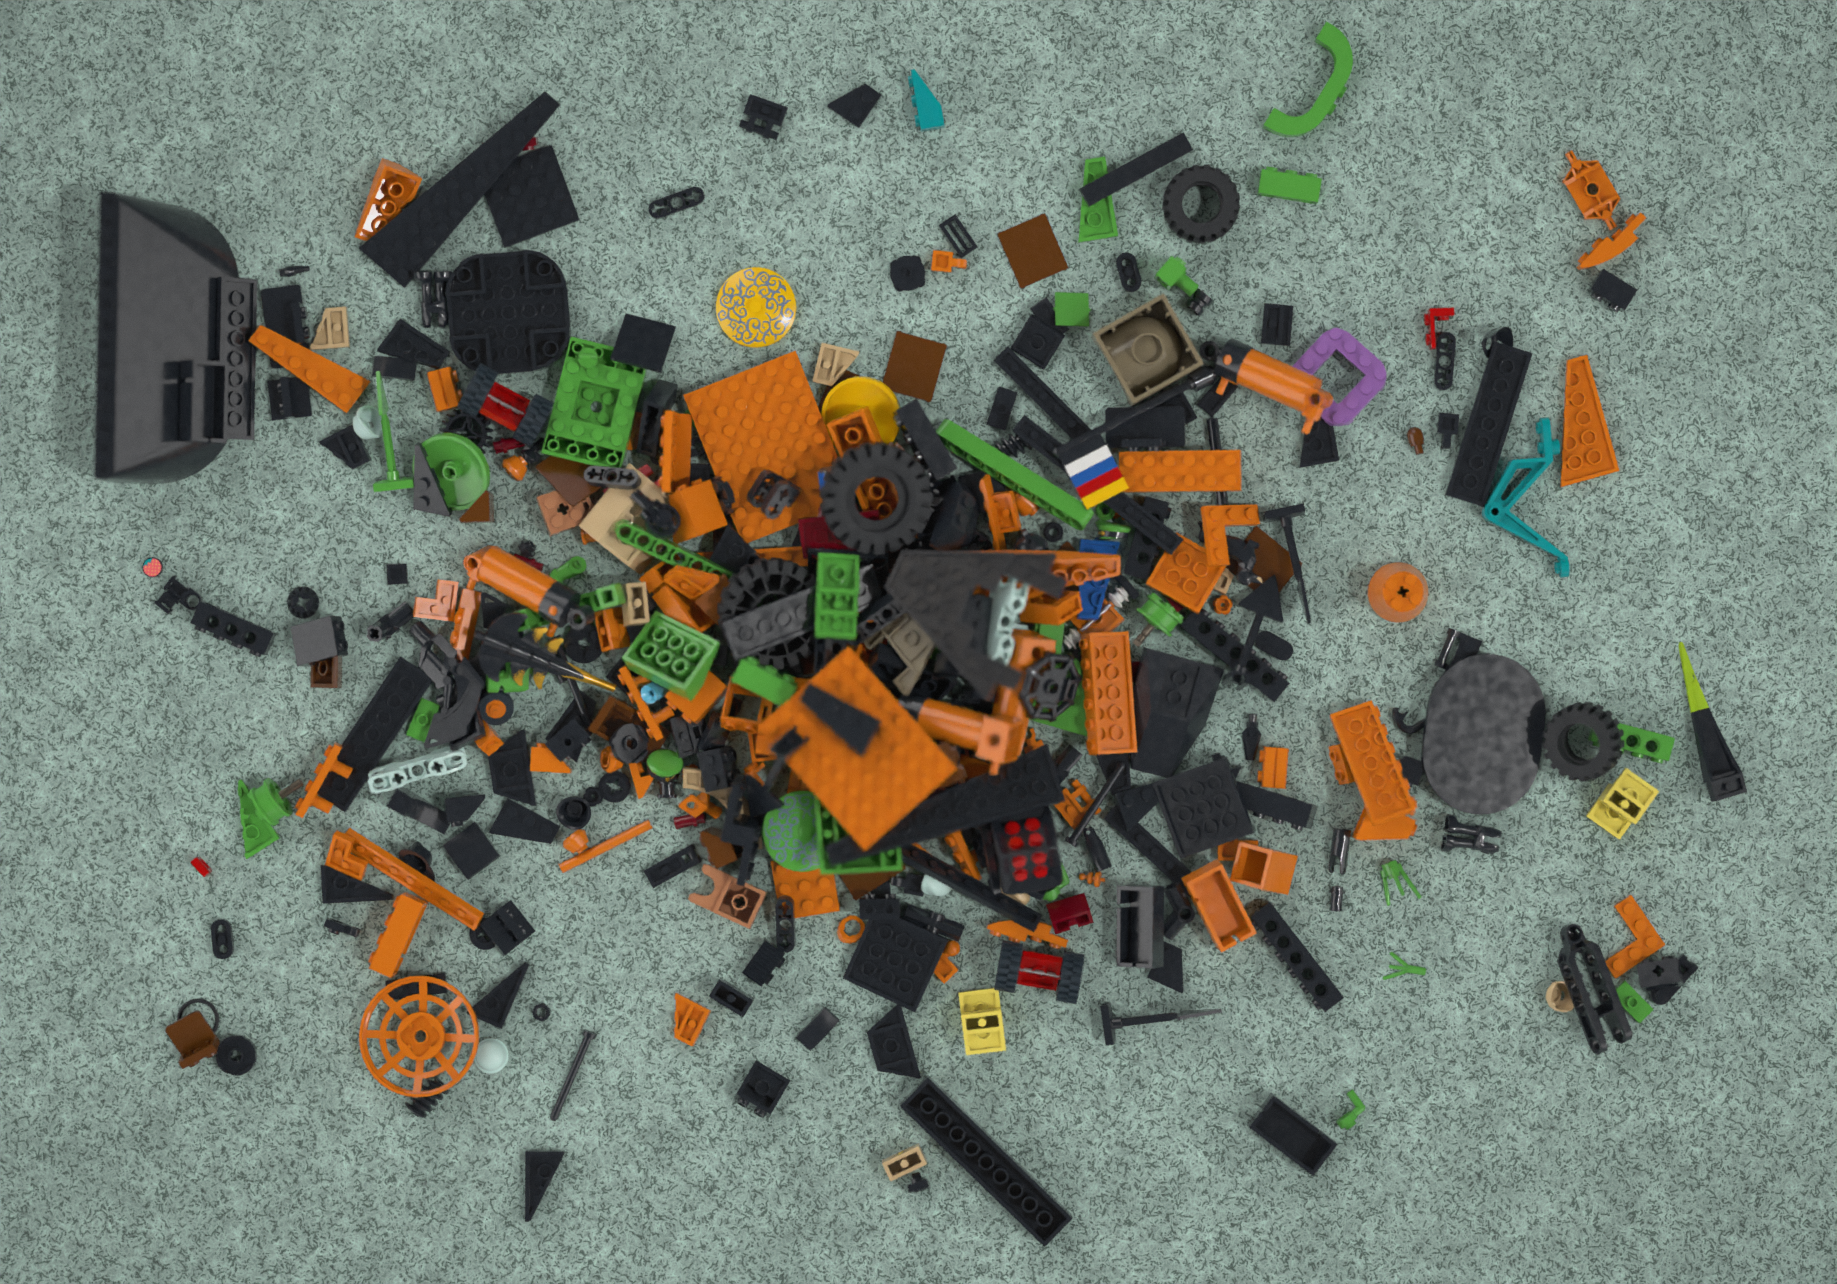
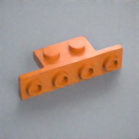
(1001, 512)
(465, 622)

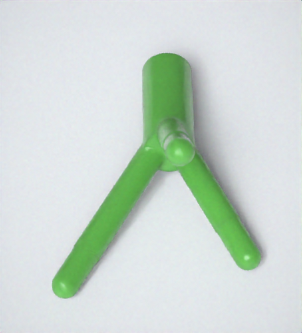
(1406, 968)

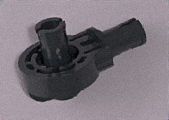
(657, 516)

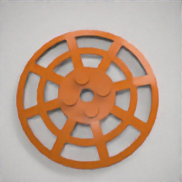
(406, 1036)

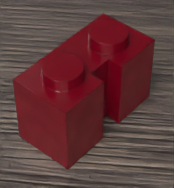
(1069, 912)

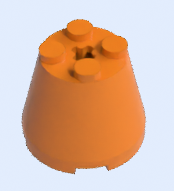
(1384, 588)

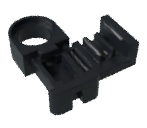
(174, 594)

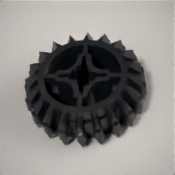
(467, 424)

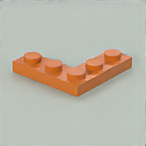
(1214, 523)
(1646, 937)

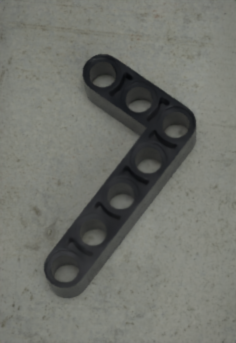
(876, 613)

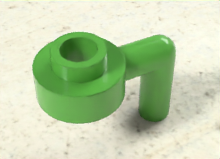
(1052, 894)
(1348, 1120)

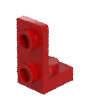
(1441, 314)

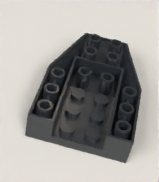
(1170, 709)

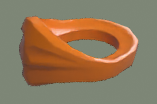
(849, 939)

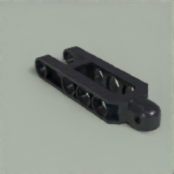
(1610, 1006)

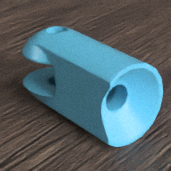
(653, 692)

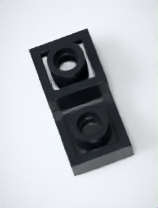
(394, 368)
(818, 1028)

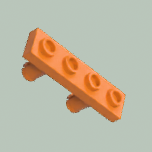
(652, 719)
(312, 787)
(962, 855)

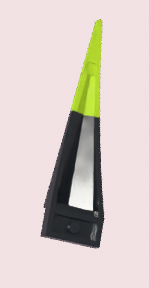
(1716, 760)

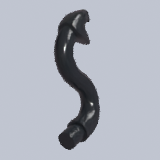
(1398, 719)

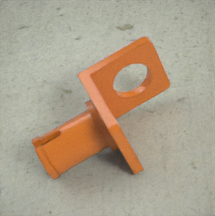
(701, 804)

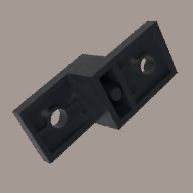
(741, 829)

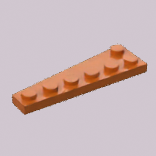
(324, 376)

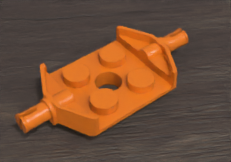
(1591, 206)

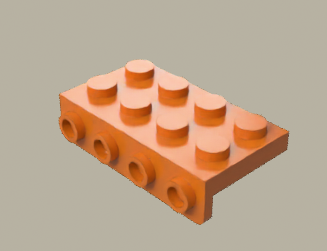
(676, 451)

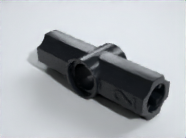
(1066, 761)
(934, 922)

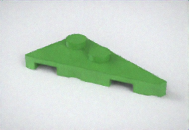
(256, 832)

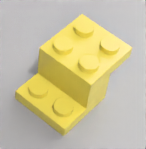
(1622, 803)
(982, 1021)

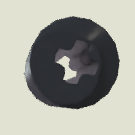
(1012, 445)
(422, 1104)

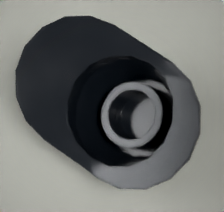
(418, 858)

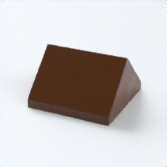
(481, 511)
(327, 673)

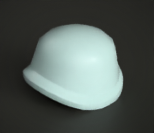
(361, 423)
(934, 887)
(491, 1055)

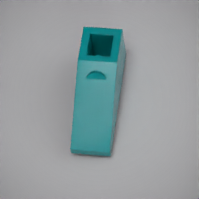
(928, 107)

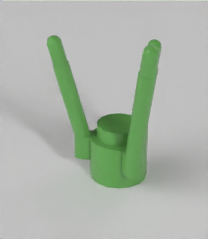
(1392, 871)

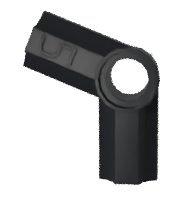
(390, 623)
(1178, 901)

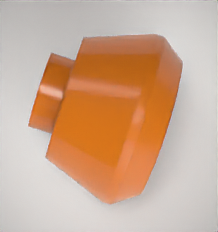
(515, 467)
(608, 760)
(576, 842)

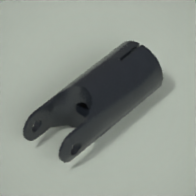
(1340, 849)
(1096, 850)

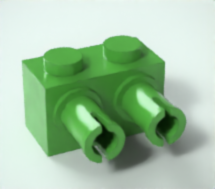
(1174, 274)

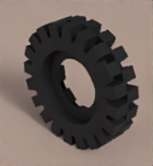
(840, 489)

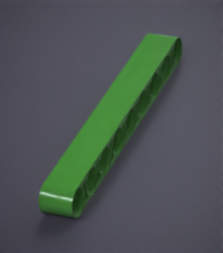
(1014, 475)
(671, 549)

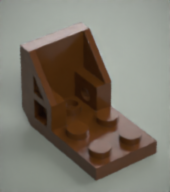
(618, 712)

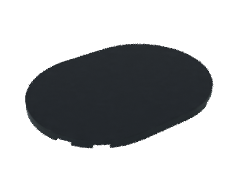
(1483, 734)

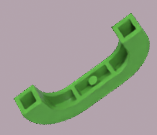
(1340, 49)
(598, 600)

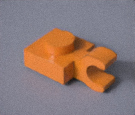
(943, 262)

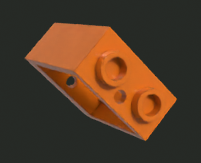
(1050, 610)
(733, 723)

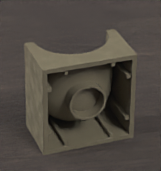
(1147, 349)

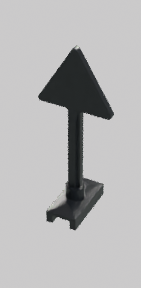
(1285, 516)
(1264, 603)
(759, 796)
(1111, 1023)

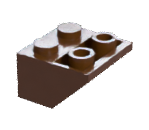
(719, 852)

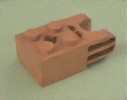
(557, 522)
(724, 896)

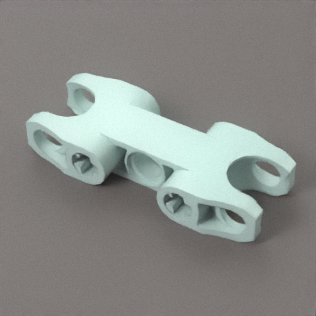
(1007, 604)
(407, 775)

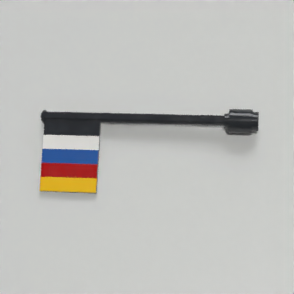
(1089, 459)

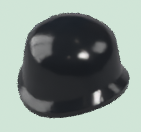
(573, 812)

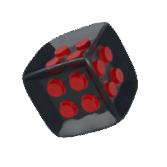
(1027, 852)

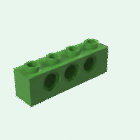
(1662, 743)

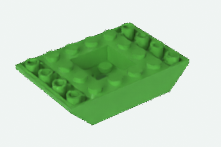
(574, 428)

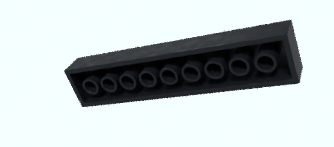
(986, 1160)

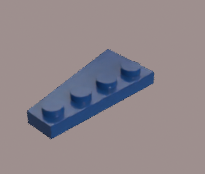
(1093, 592)

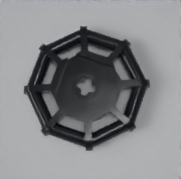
(1063, 690)

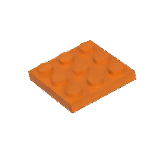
(1185, 575)
(810, 890)

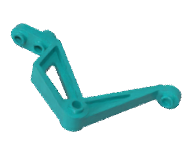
(1508, 521)

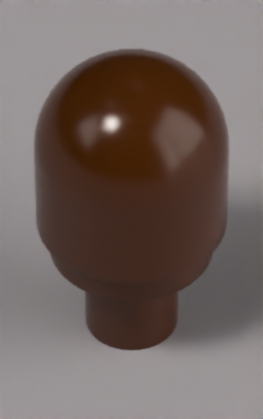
(1416, 439)

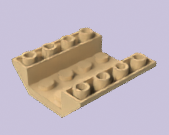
(616, 506)

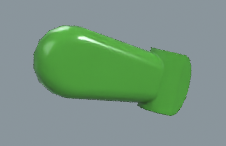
(570, 569)

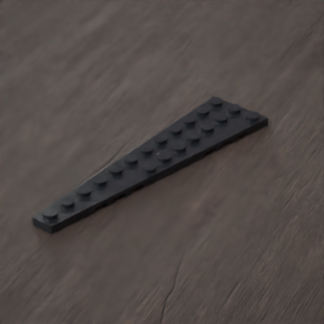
(427, 223)
(1015, 790)

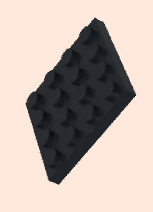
(531, 198)
(1203, 807)
(896, 960)

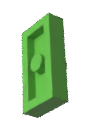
(422, 719)
(1633, 1002)

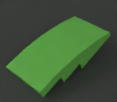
(836, 596)

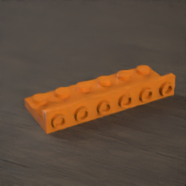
(1108, 693)
(1373, 763)

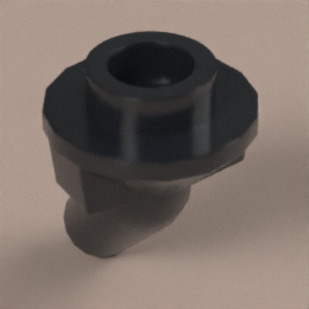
(531, 454)

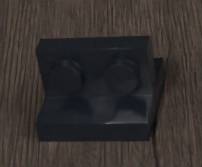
(289, 398)
(507, 928)

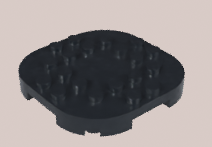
(508, 311)

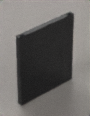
(643, 343)

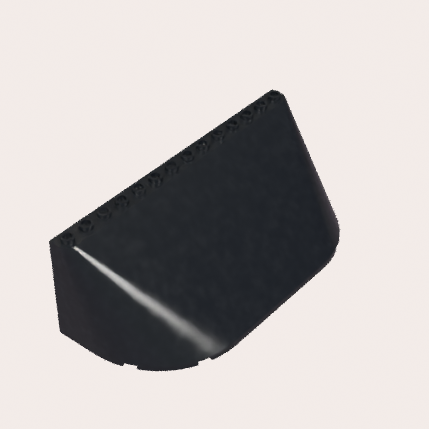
(152, 312)

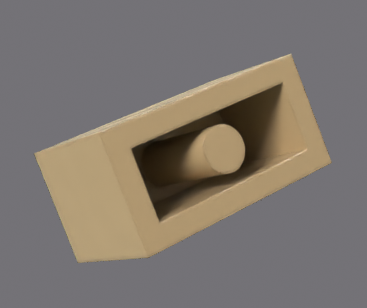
(636, 606)
(904, 1162)

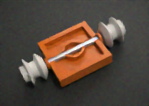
(1107, 620)

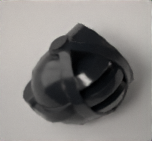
(1030, 541)

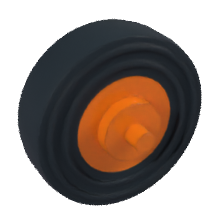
(496, 707)

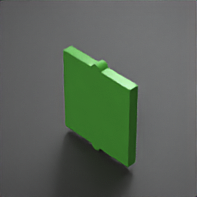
(1071, 309)

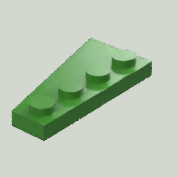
(1099, 219)

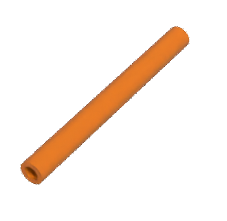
(605, 846)

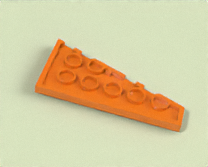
(1585, 439)

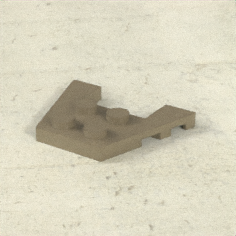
(910, 643)

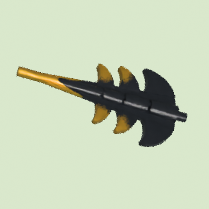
(503, 645)

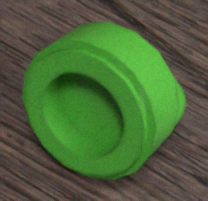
(588, 358)

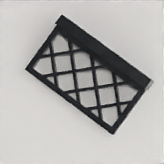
(867, 559)

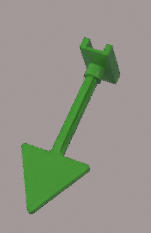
(393, 480)

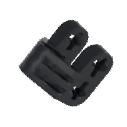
(775, 493)

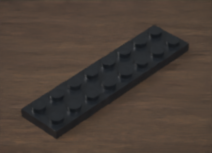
(234, 328)
(1488, 424)
(788, 617)
(375, 731)

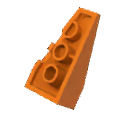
(388, 195)

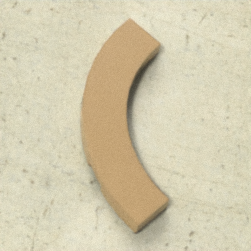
(693, 780)

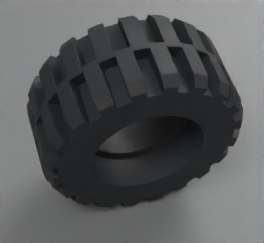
(1208, 177)
(1565, 759)

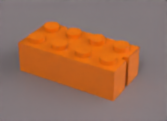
(672, 601)
(1218, 905)
(398, 934)

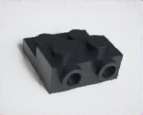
(761, 1089)

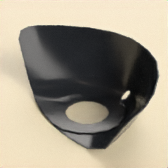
(1501, 334)

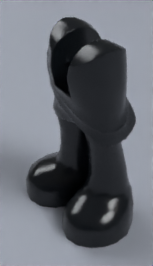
(437, 306)
(1453, 826)

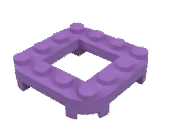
(1361, 358)

